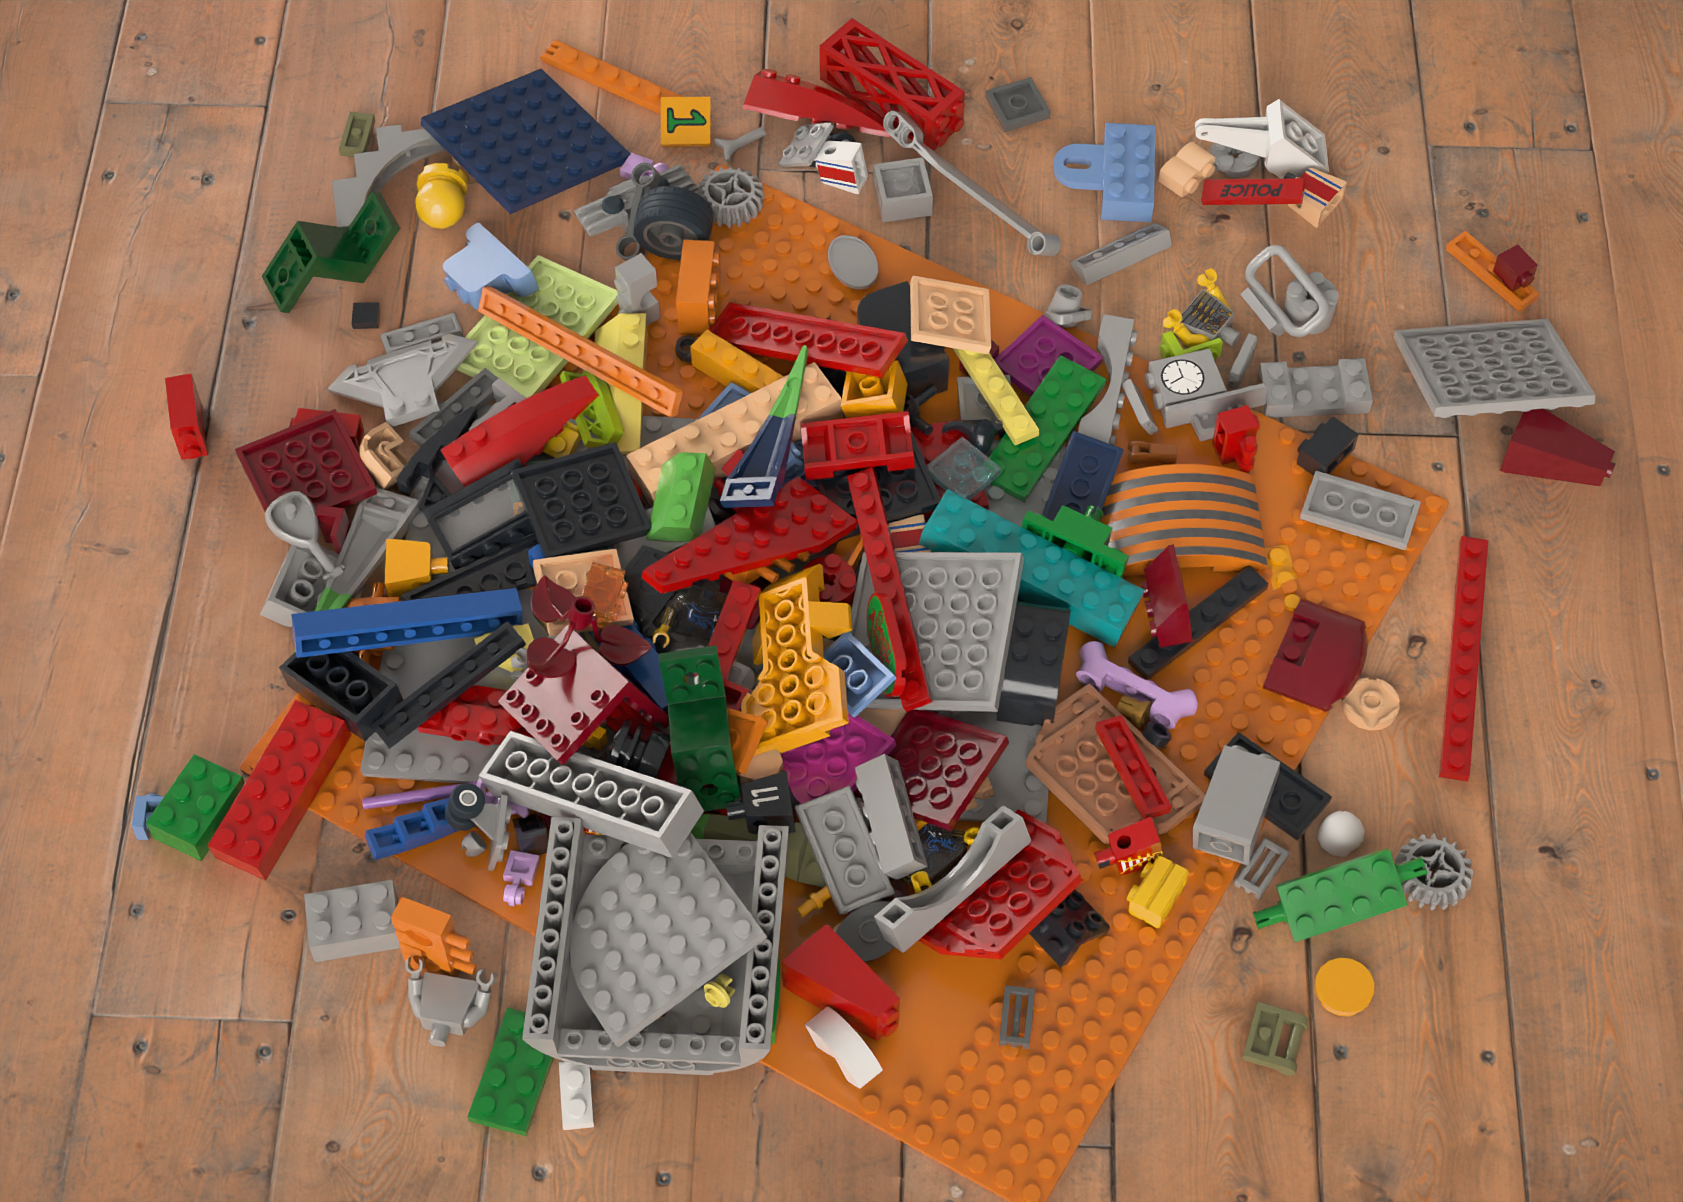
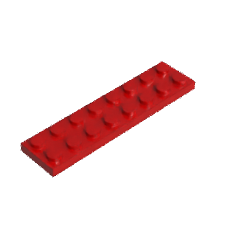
(828, 341)

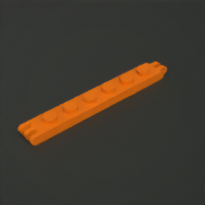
(606, 76)

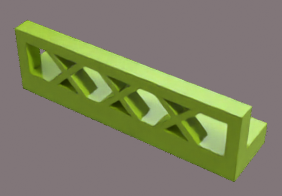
(602, 411)

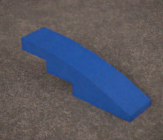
(410, 831)

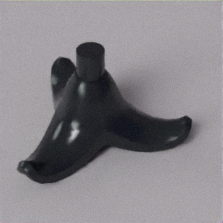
(979, 435)

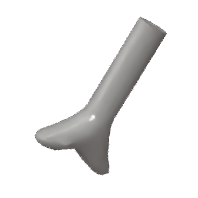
(731, 146)

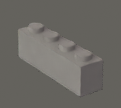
(890, 817)

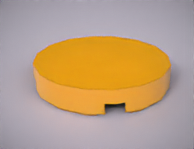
(1344, 986)

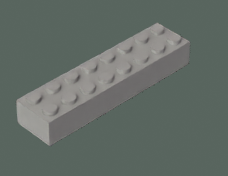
(600, 793)

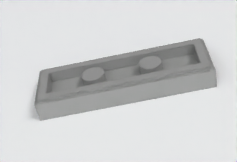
(421, 332)

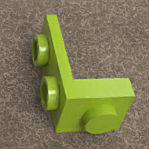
(1171, 347)

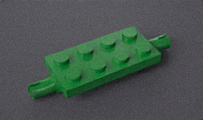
(1341, 894)

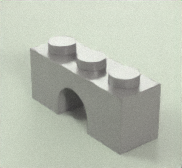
(633, 285)

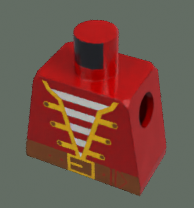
(1131, 847)

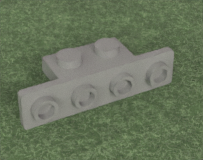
(1203, 411)

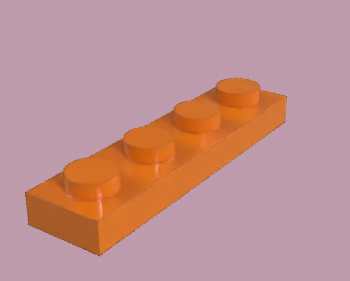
(1481, 263)

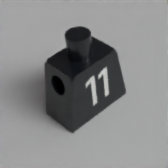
(764, 803)

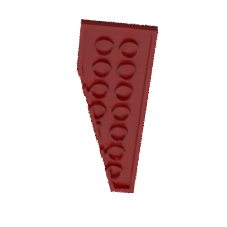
(754, 538)

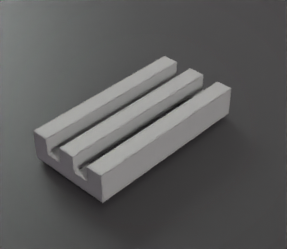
(1242, 361)
(1140, 407)
(1250, 886)

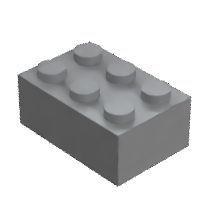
(351, 920)

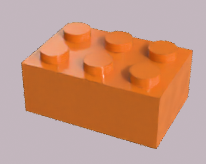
(697, 286)

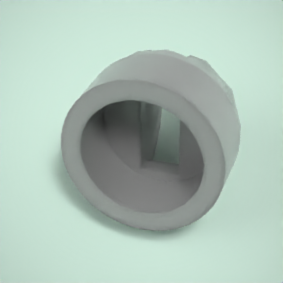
(473, 844)

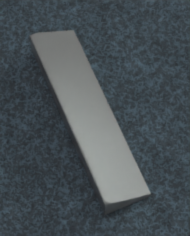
(1122, 253)

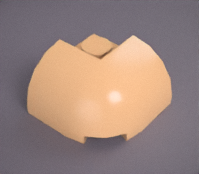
(382, 455)

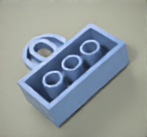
(1118, 167)

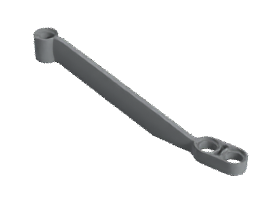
(1038, 242)

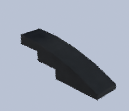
(429, 456)

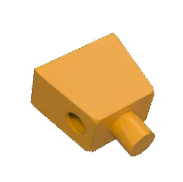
(410, 566)

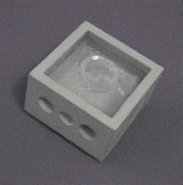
(902, 189)

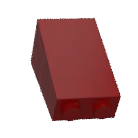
(834, 976)

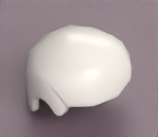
(1341, 833)

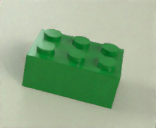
(195, 807)

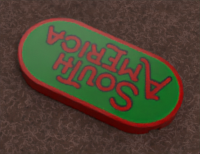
(886, 640)

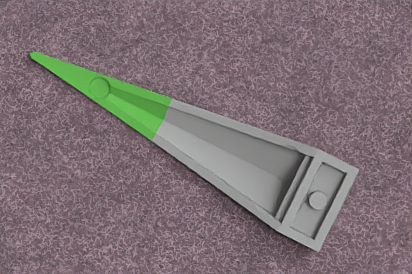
(364, 548)

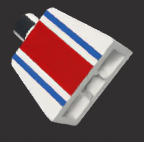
(842, 165)

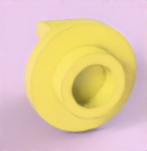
(719, 992)

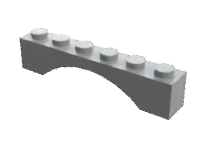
(1114, 342)
(913, 916)

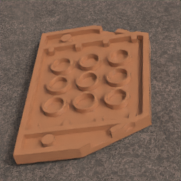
(1083, 777)

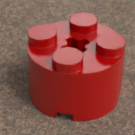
(838, 579)

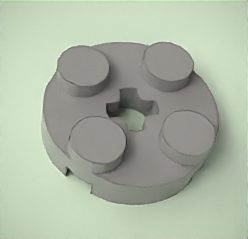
(1231, 166)

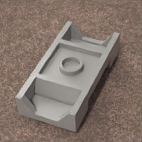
(1316, 389)

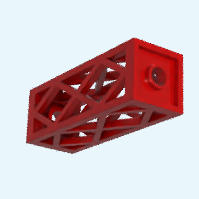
(840, 55)

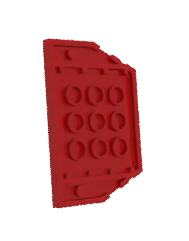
(1011, 900)

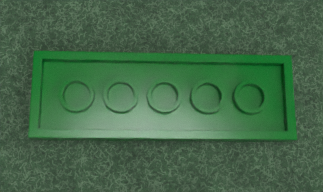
(1057, 411)

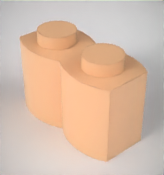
(1187, 169)

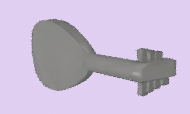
(294, 521)

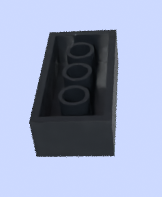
(343, 688)

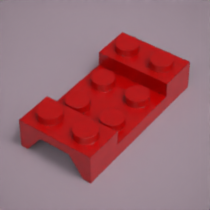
(857, 444)

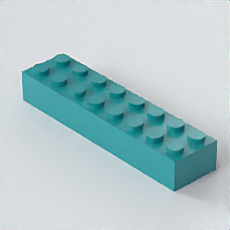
(1050, 575)

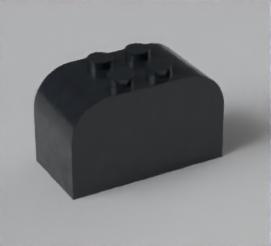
(919, 361)
(1034, 664)

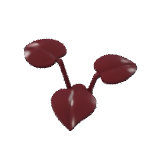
(552, 660)

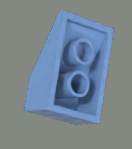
(863, 672)

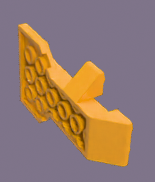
(797, 687)

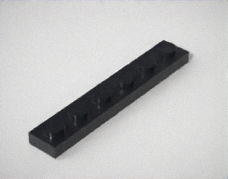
(1203, 620)
(448, 685)

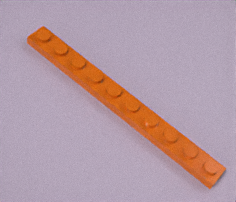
(580, 351)

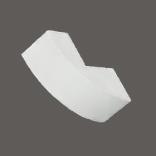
(843, 1043)

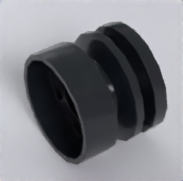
(636, 753)

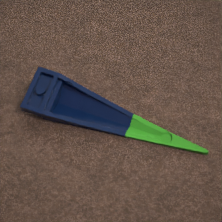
(764, 464)

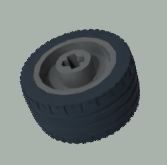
(669, 217)

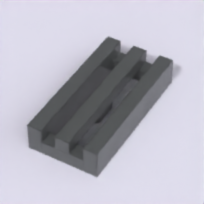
(1015, 1040)

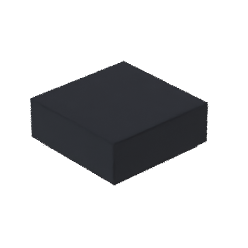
(365, 315)

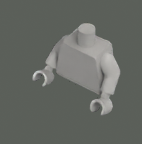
(447, 1002)

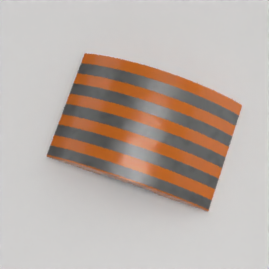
(1197, 507)

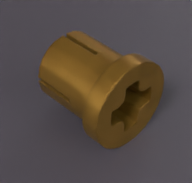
(1135, 710)

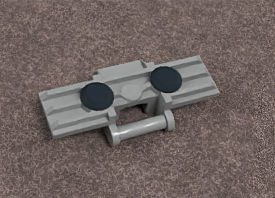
(617, 205)

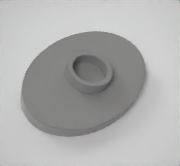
(853, 262)

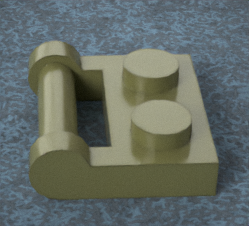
(1265, 1035)

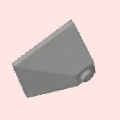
(298, 586)

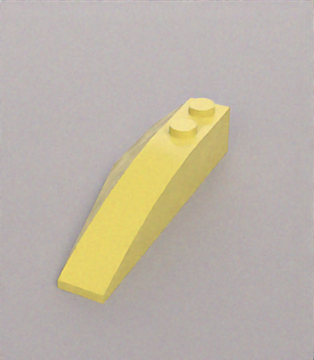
(626, 337)

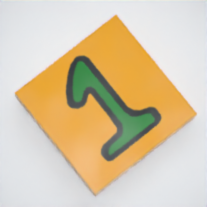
(685, 122)

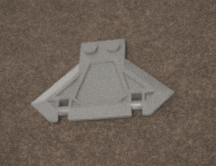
(405, 379)

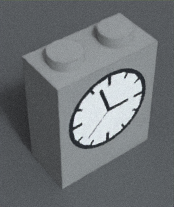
(1183, 379)

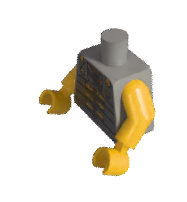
(1206, 316)

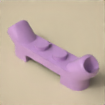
(1100, 672)

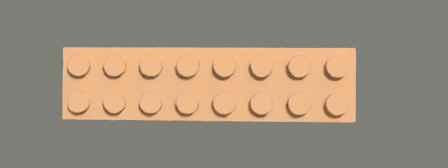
(733, 428)

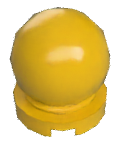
(441, 195)

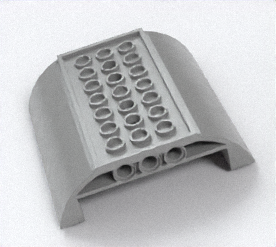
(693, 1033)

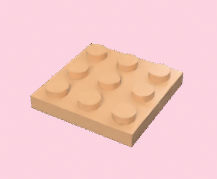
(950, 314)
(572, 574)

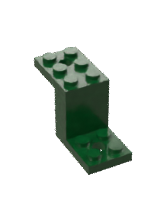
(330, 252)
(700, 726)

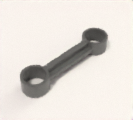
(640, 190)

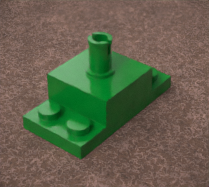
(1080, 535)

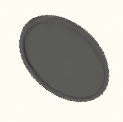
(863, 934)

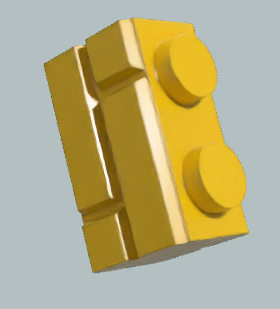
(1158, 891)

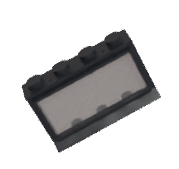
(480, 517)

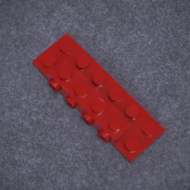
(475, 717)

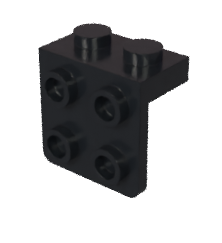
(1068, 928)

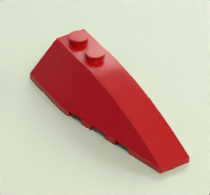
(796, 99)
(518, 430)

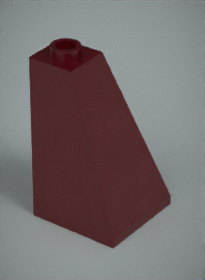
(1556, 451)

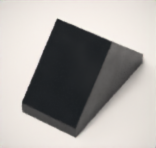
(531, 834)

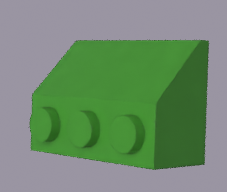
(682, 498)

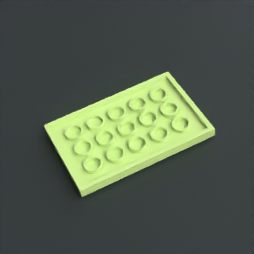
(563, 297)

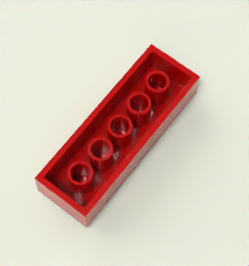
(280, 790)

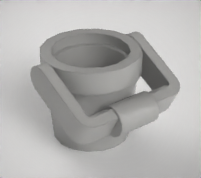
(1066, 307)

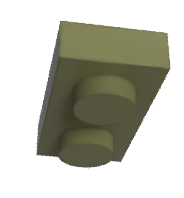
(356, 134)

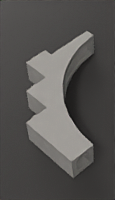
(376, 168)

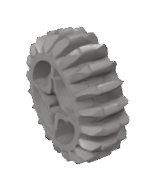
(732, 195)
(1453, 878)

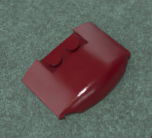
(1318, 656)

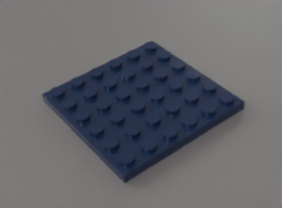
(525, 140)

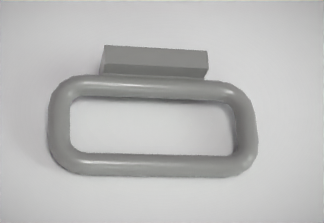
(1268, 309)

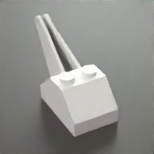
(1280, 137)

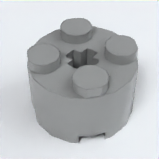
(1301, 306)

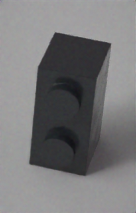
(1327, 447)

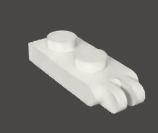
(576, 1096)

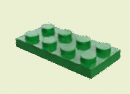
(510, 1080)

